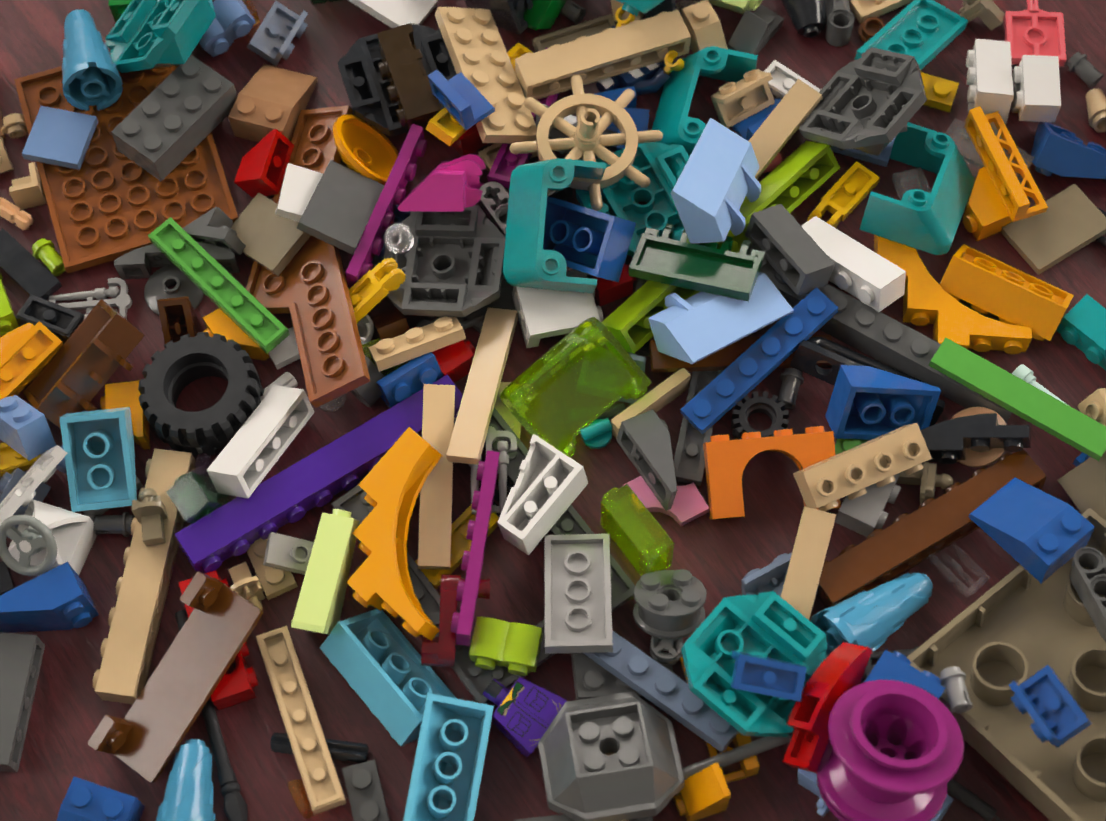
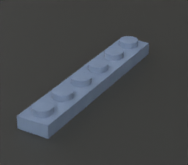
(665, 691)

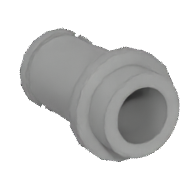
(957, 694)

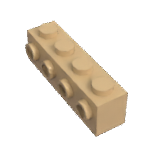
(863, 466)

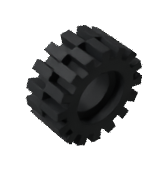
(759, 404)

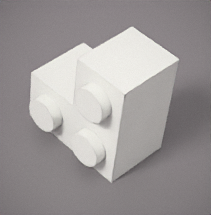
(1037, 88)

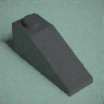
(649, 448)

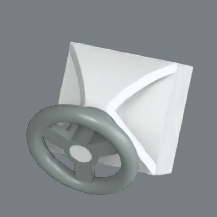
(46, 539)

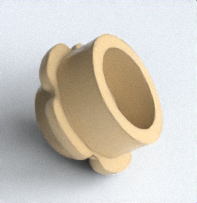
(14, 125)

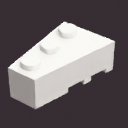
(990, 78)
(541, 494)

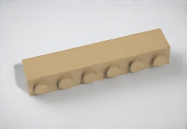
(602, 54)

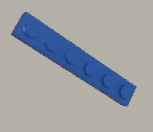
(759, 361)

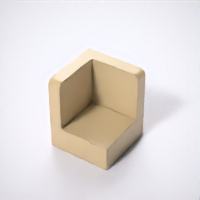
(28, 190)

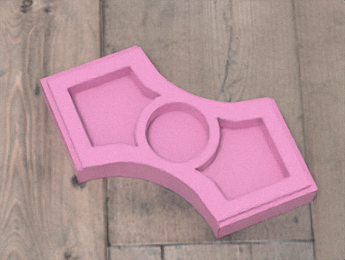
(686, 506)

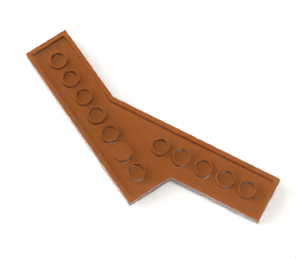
(315, 282)

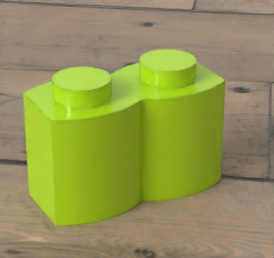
(505, 645)

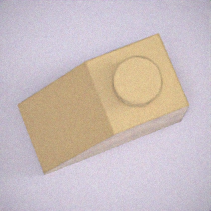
(703, 26)

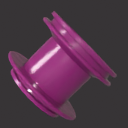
(888, 753)

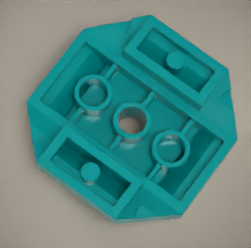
(158, 33)
(663, 167)
(759, 627)

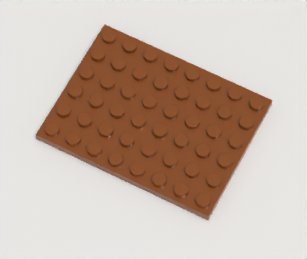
(111, 199)

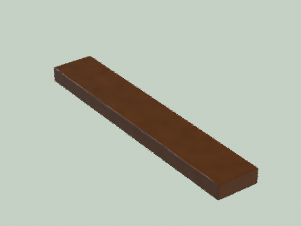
(717, 361)

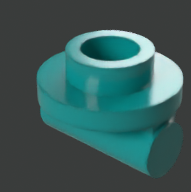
(597, 434)

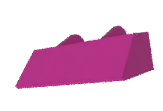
(448, 187)

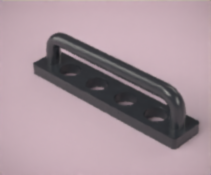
(820, 349)

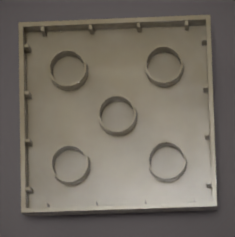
(1009, 639)

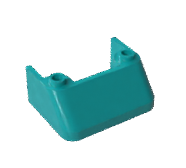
(678, 92)
(921, 217)
(524, 258)

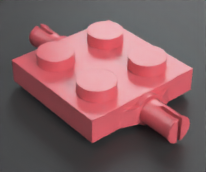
(1035, 33)

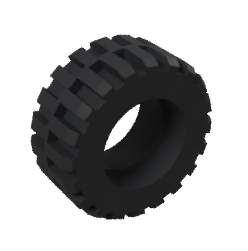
(184, 363)

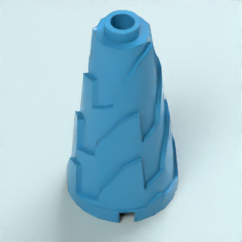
(87, 66)
(874, 613)
(189, 785)

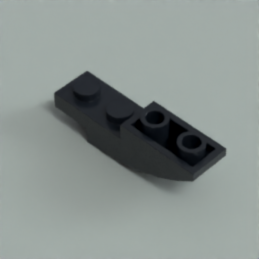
(980, 432)

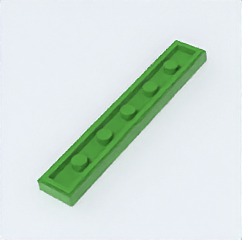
(219, 285)
(1020, 398)

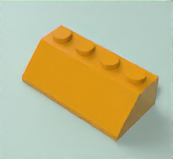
(1005, 292)

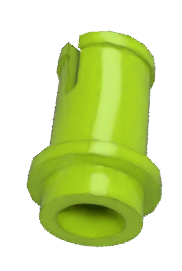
(45, 251)

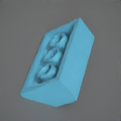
(384, 671)
(448, 760)

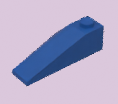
(1065, 154)

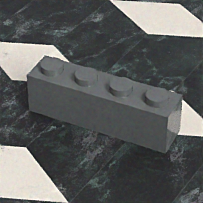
(19, 674)

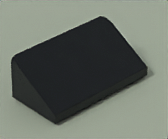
(56, 318)

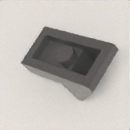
(755, 30)
(215, 229)

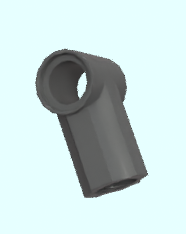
(838, 22)

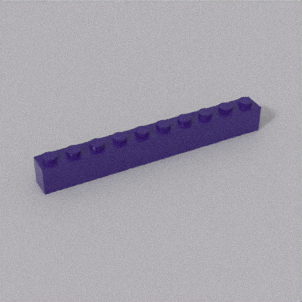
(301, 486)

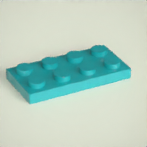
(918, 31)

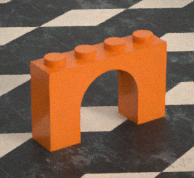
(727, 459)

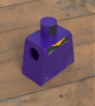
(523, 712)

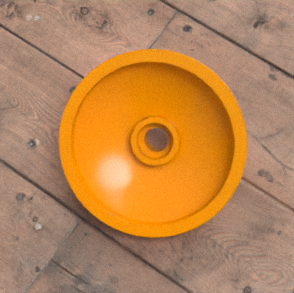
(364, 148)

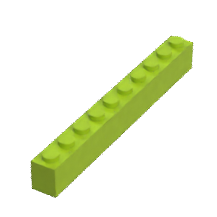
(785, 185)

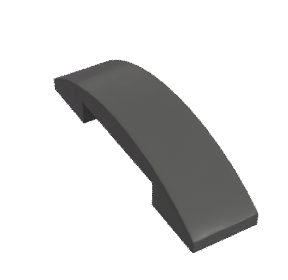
(138, 262)

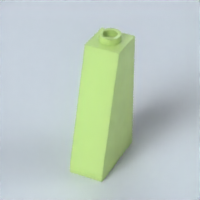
(327, 573)

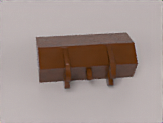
(84, 364)

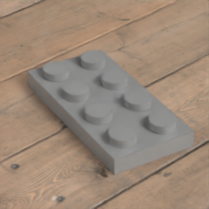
(578, 594)

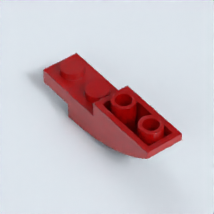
(811, 715)

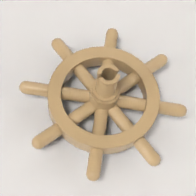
(587, 139)

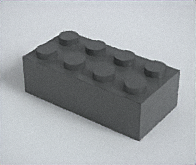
(175, 117)

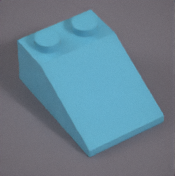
(99, 458)

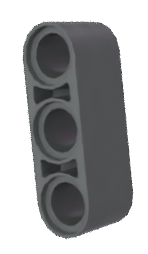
(1090, 583)

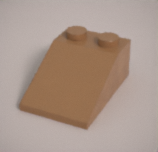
(271, 102)

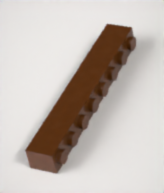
(935, 524)

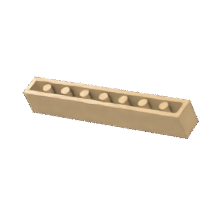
(142, 590)

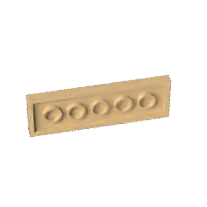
(483, 60)

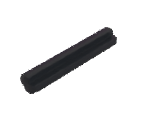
(338, 749)

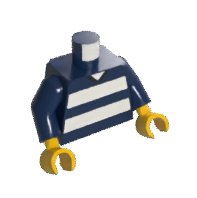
(645, 79)

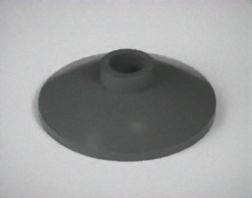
(158, 284)

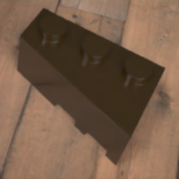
(407, 77)

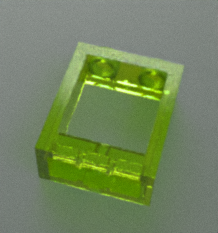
(636, 531)

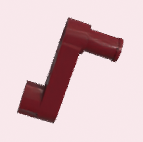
(441, 648)

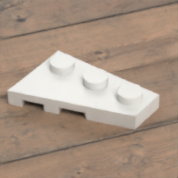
(24, 491)

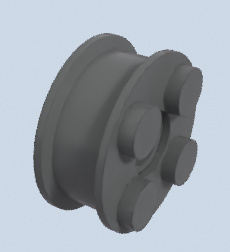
(669, 603)

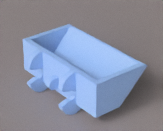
(715, 185)
(711, 322)

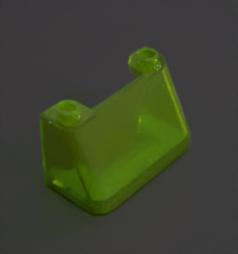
(574, 385)

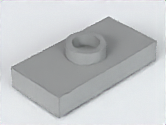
(287, 553)

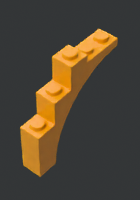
(929, 303)
(383, 534)

